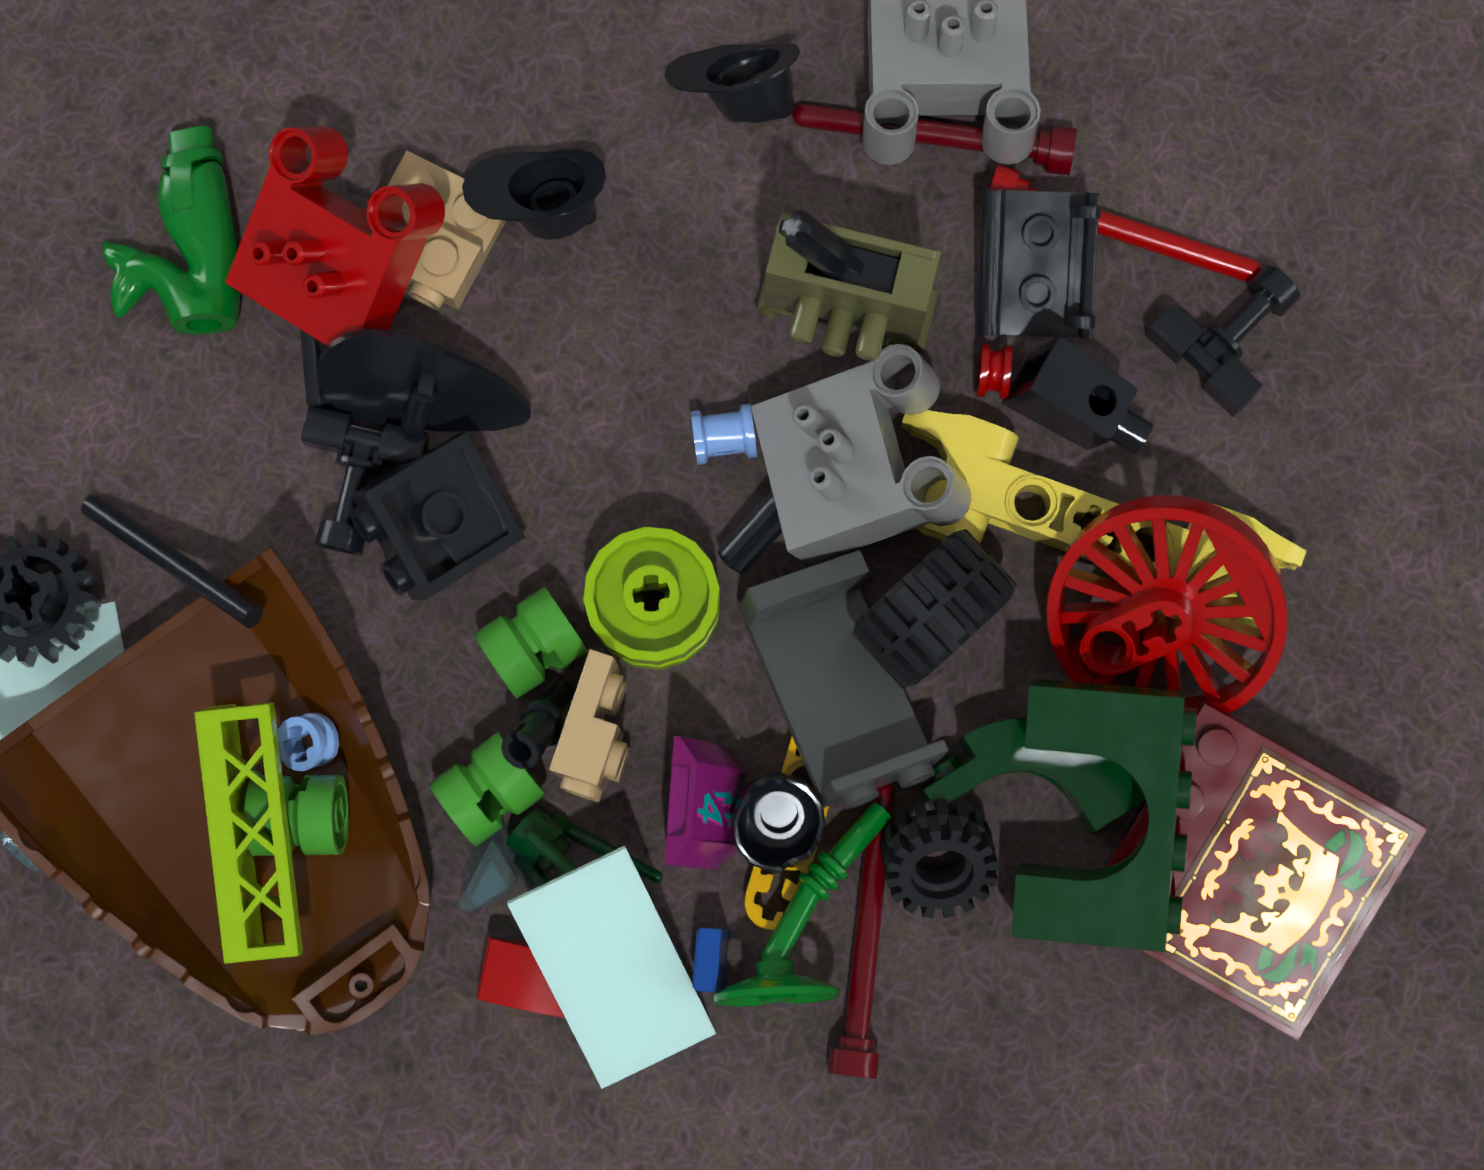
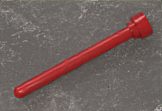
(1149, 237)

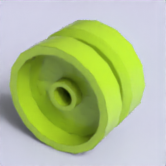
(646, 563)

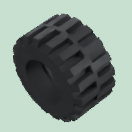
(934, 609)

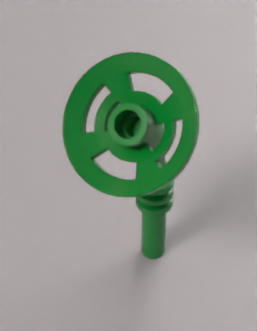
(775, 973)

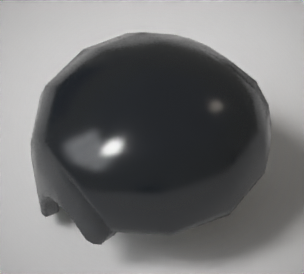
(777, 821)

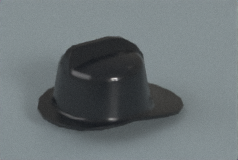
(742, 80)
(541, 190)

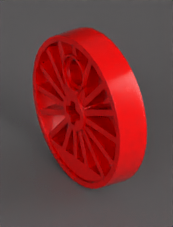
(1198, 604)

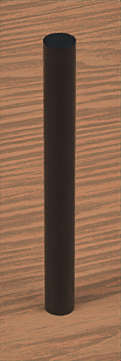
(172, 561)

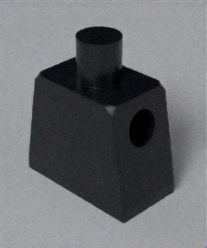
(1057, 391)

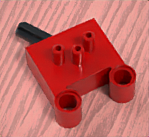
(321, 255)

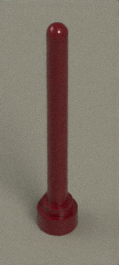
(1050, 148)
(855, 1051)

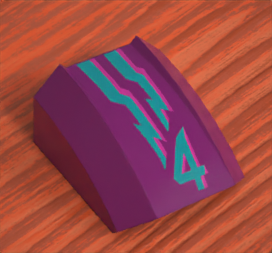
(700, 805)

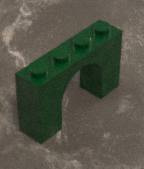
(1129, 900)

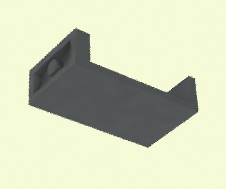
(834, 695)

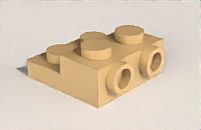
(458, 248)
(589, 747)

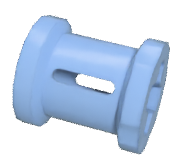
(724, 434)

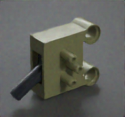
(849, 282)

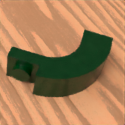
(1091, 784)

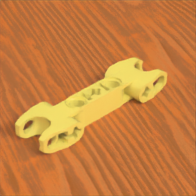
(983, 457)

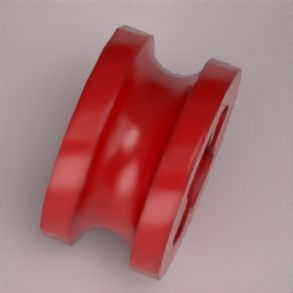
(994, 370)

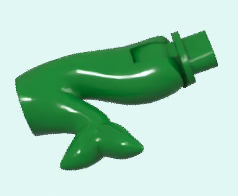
(200, 223)

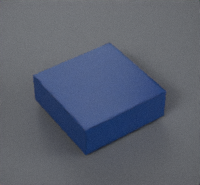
(710, 960)

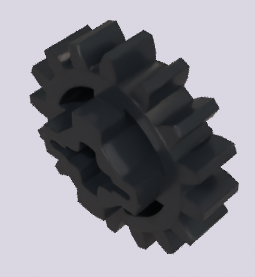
(55, 609)

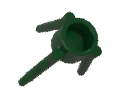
(542, 844)

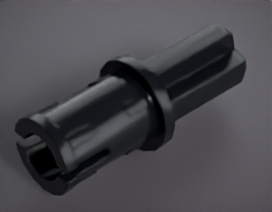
(538, 726)

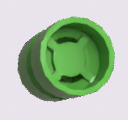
(530, 643)
(485, 791)
(314, 813)

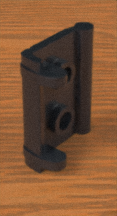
(1037, 263)

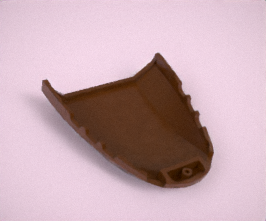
(115, 811)

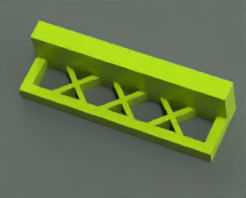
(232, 863)

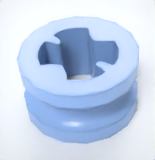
(324, 739)

